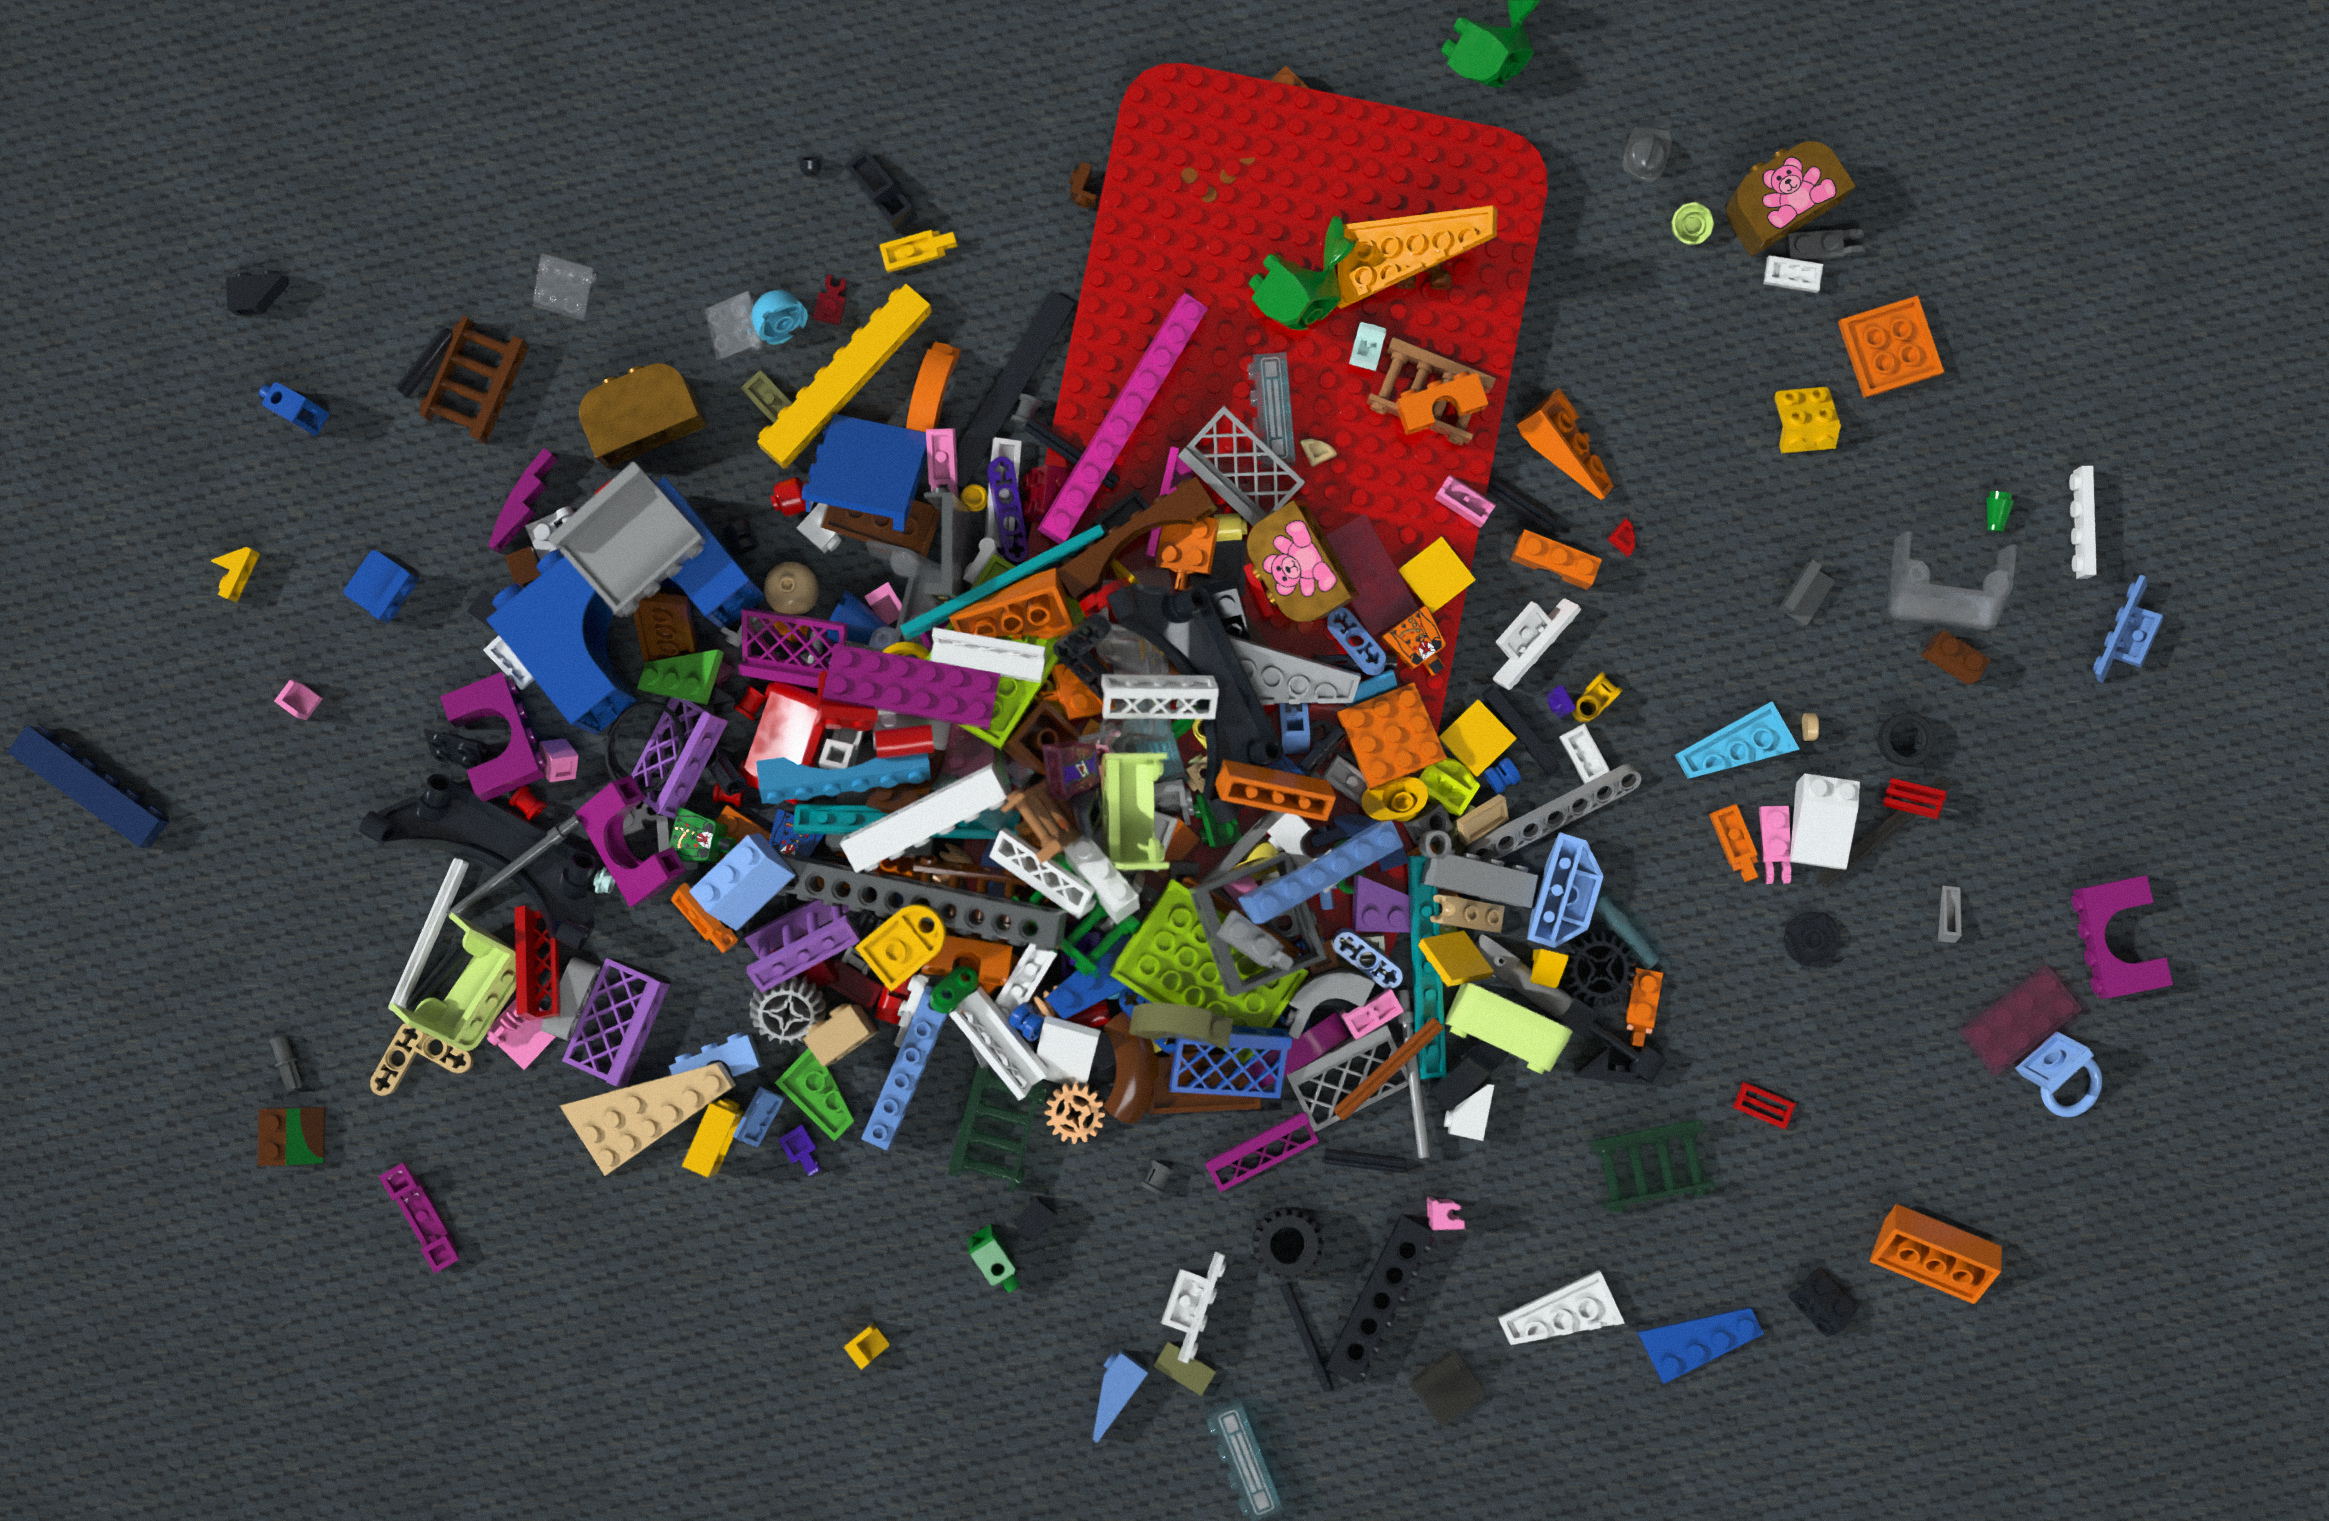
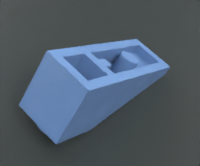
(1294, 728)
(1119, 1384)

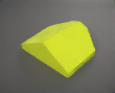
(1449, 785)

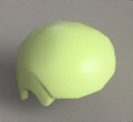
(1694, 218)

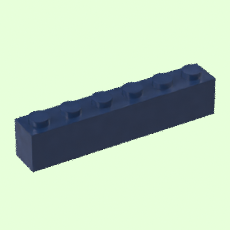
(88, 786)

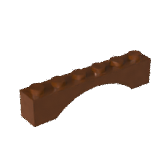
(1088, 570)

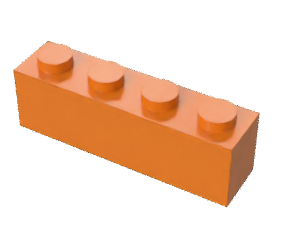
(1275, 790)

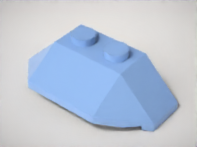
(1565, 893)

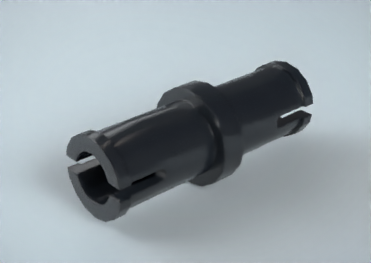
(1322, 751)

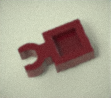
(831, 306)

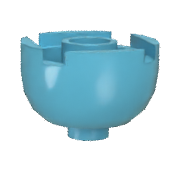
(777, 315)

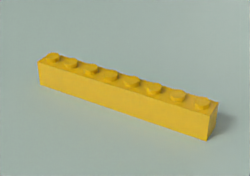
(844, 376)

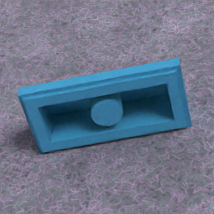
(1374, 687)

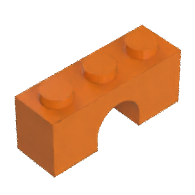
(1463, 393)
(1569, 563)
(990, 958)

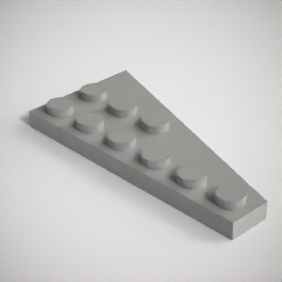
(1292, 678)

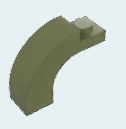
(1180, 1021)

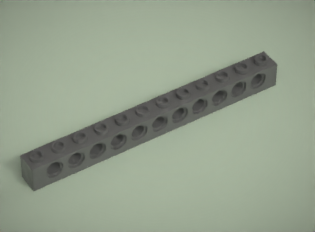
(1050, 921)

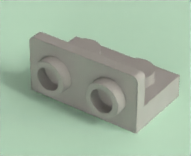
(1172, 798)

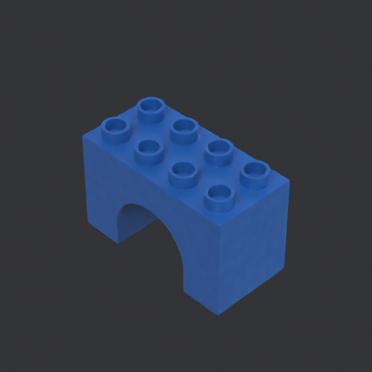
(563, 622)

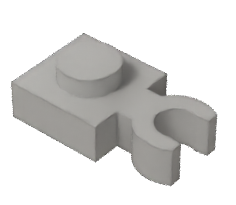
(634, 819)

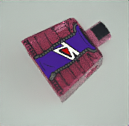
(1071, 768)

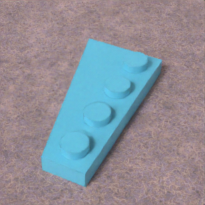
(1747, 740)

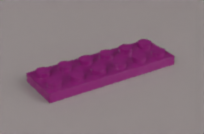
(911, 686)

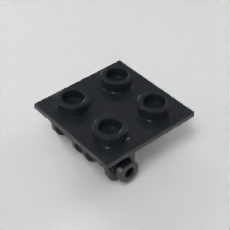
(455, 749)

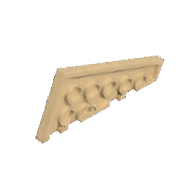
(634, 1117)

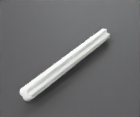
(430, 932)

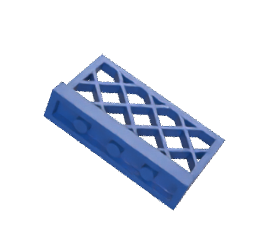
(1241, 1037)

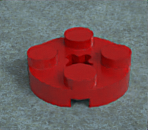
(1094, 603)

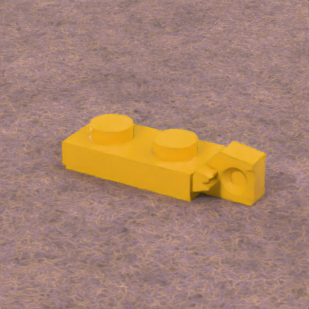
(916, 249)

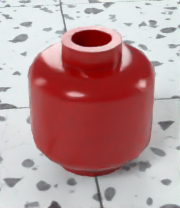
(788, 496)

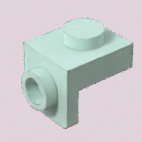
(1367, 346)

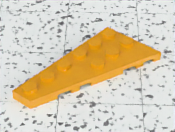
(1404, 246)

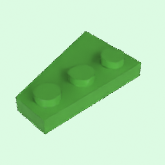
(682, 677)
(817, 1094)

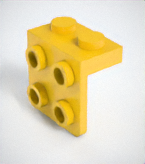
(1807, 419)

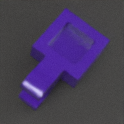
(798, 1147)

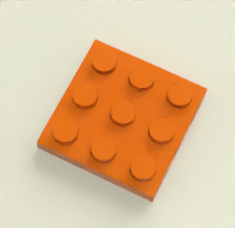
(1890, 347)
(1391, 736)

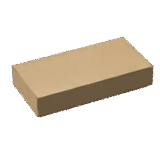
(1482, 819)

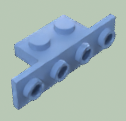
(2132, 634)

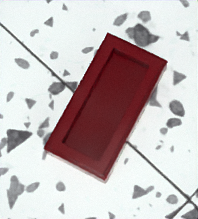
(856, 986)

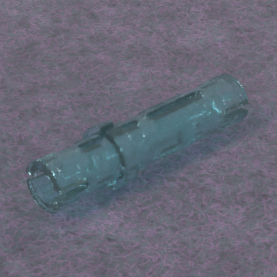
(1618, 922)

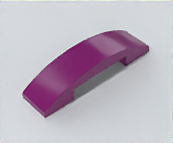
(1309, 1045)
(422, 1216)

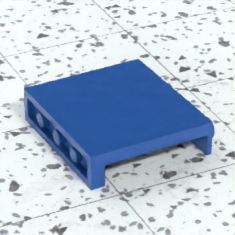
(867, 468)

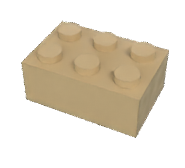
(840, 1035)

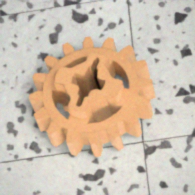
(1086, 1108)

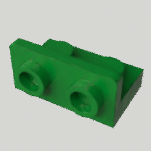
(1212, 833)

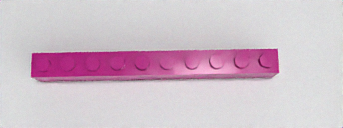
(1122, 419)

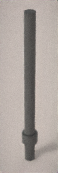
(554, 836)

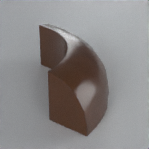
(1134, 1071)

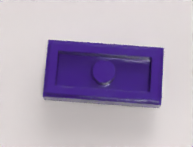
(1560, 701)

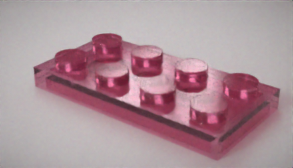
(1382, 591)
(2019, 1020)

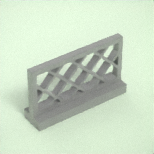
(1223, 484)
(1333, 1058)

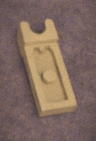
(1469, 914)

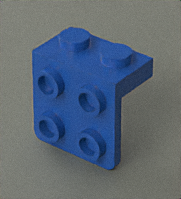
(380, 586)

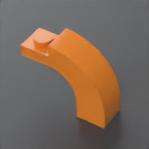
(931, 387)

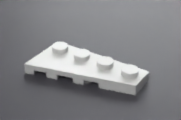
(1566, 1310)

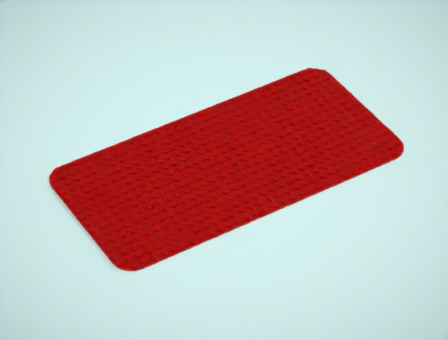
(1160, 240)

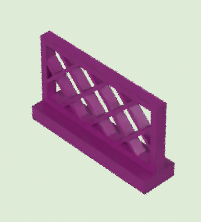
(782, 670)

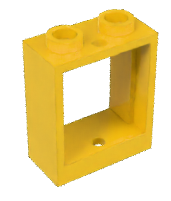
(713, 1137)

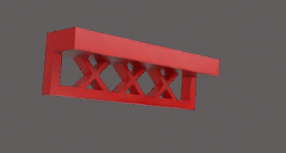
(529, 969)

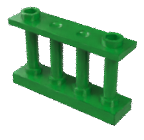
(1086, 964)

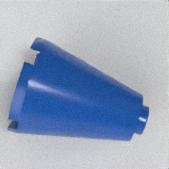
(859, 618)

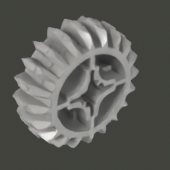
(802, 1013)

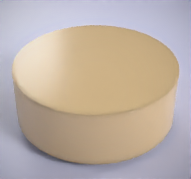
(1810, 726)

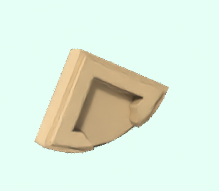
(1317, 451)

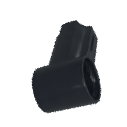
(725, 771)

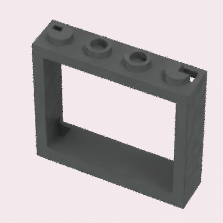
(1219, 948)

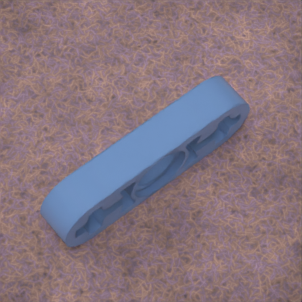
(1357, 653)
(1346, 952)

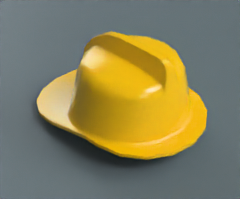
(1396, 800)

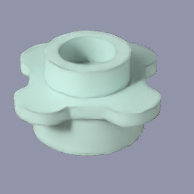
(604, 881)

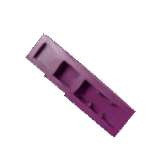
(516, 510)

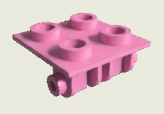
(518, 1036)

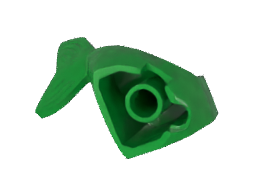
(1491, 52)
(1298, 294)

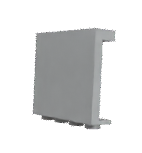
(627, 540)

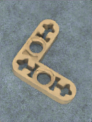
(420, 1046)

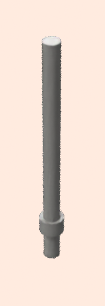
(1407, 1019)

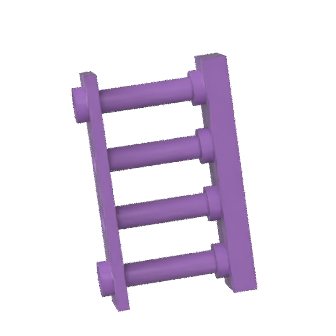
(806, 951)

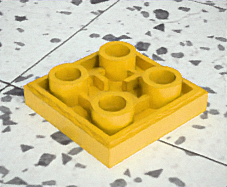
(1436, 575)
(1477, 738)
(1455, 958)

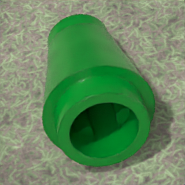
(1998, 510)

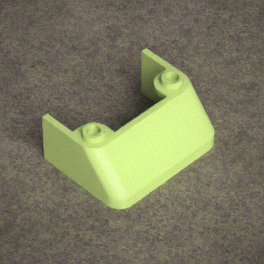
(1129, 810)
(476, 995)
(1507, 1026)

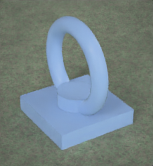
(2054, 1064)

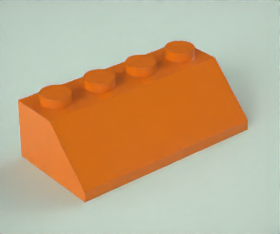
(1937, 1254)

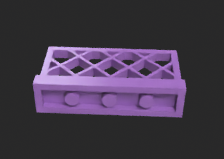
(691, 762)
(636, 1033)

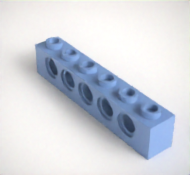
(905, 1072)

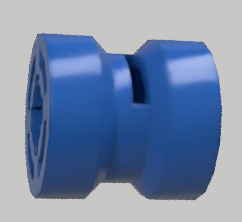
(1502, 775)
(1027, 1021)

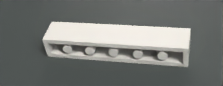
(925, 818)

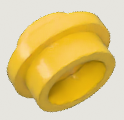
(974, 497)

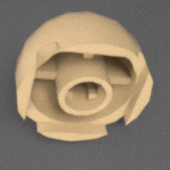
(791, 588)

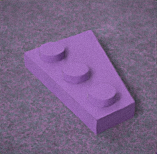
(1379, 907)

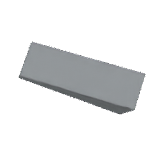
(1950, 915)

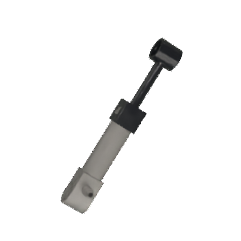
(1567, 1009)

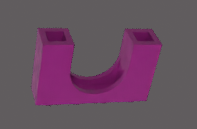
(520, 761)
(604, 821)
(2095, 908)

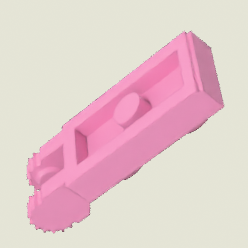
(942, 458)
(1775, 841)

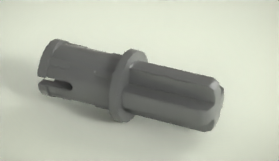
(286, 1063)

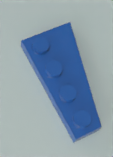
(1083, 992)
(1691, 1343)

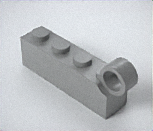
(1474, 877)

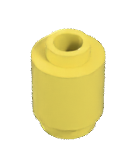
(1231, 527)

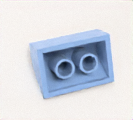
(743, 881)

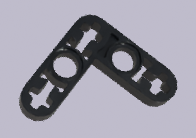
(1075, 651)

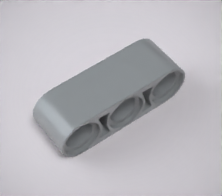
(574, 993)

